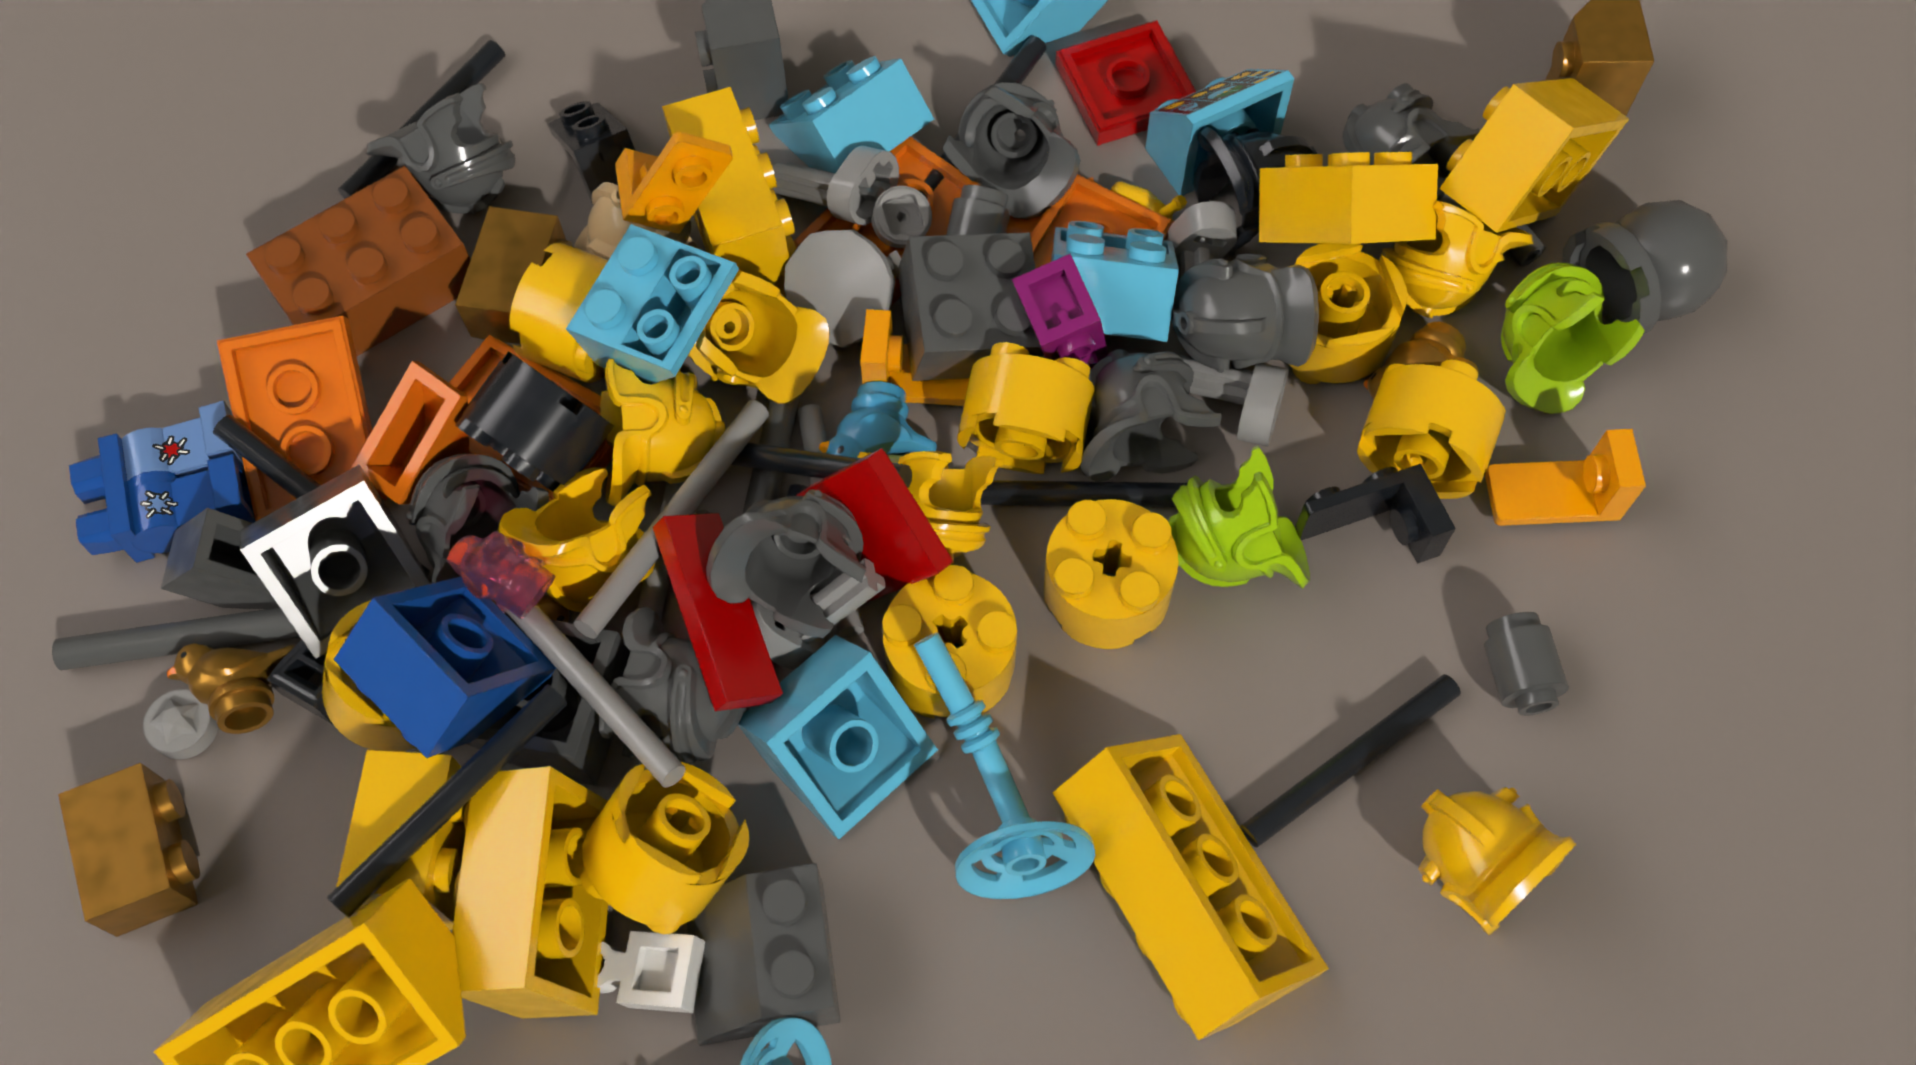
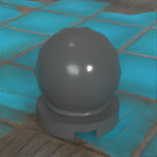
(1653, 261)

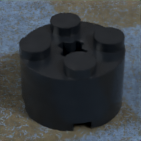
(533, 423)

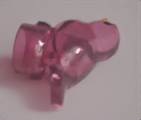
(501, 572)

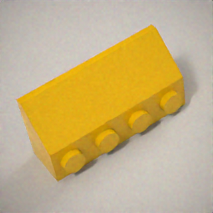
(1188, 882)
(351, 995)

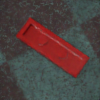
(721, 633)

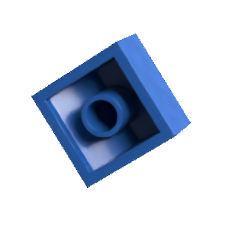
(441, 663)

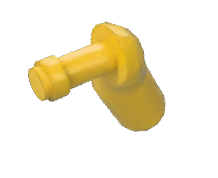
(1147, 199)

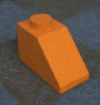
(413, 433)

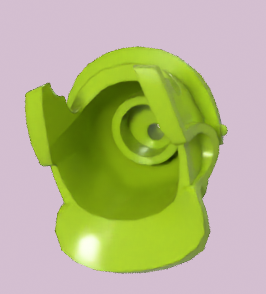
(1559, 337)
(1235, 529)

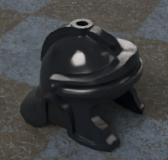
(1240, 160)

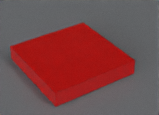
(1122, 79)
(891, 522)

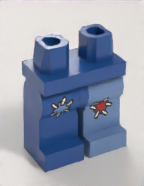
(157, 484)

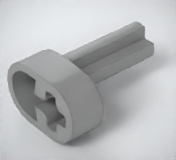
(849, 191)
(1207, 219)
(1256, 390)
(837, 601)

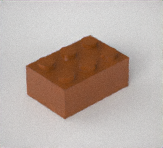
(370, 258)

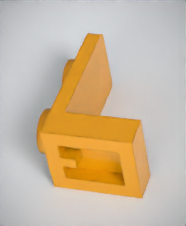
(670, 186)
(887, 360)
(1569, 490)

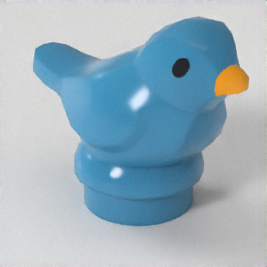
(877, 423)

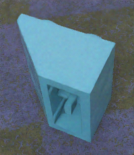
(858, 106)
(1126, 276)
(650, 304)

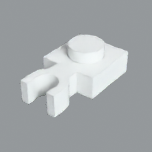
(654, 971)

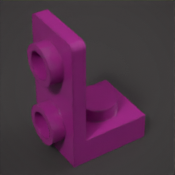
(1062, 312)

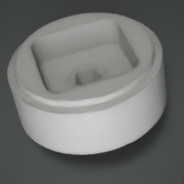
(900, 214)
(179, 725)

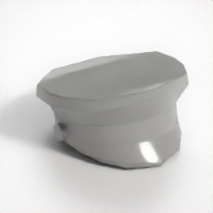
(840, 279)

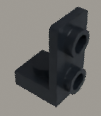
(593, 141)
(1414, 508)

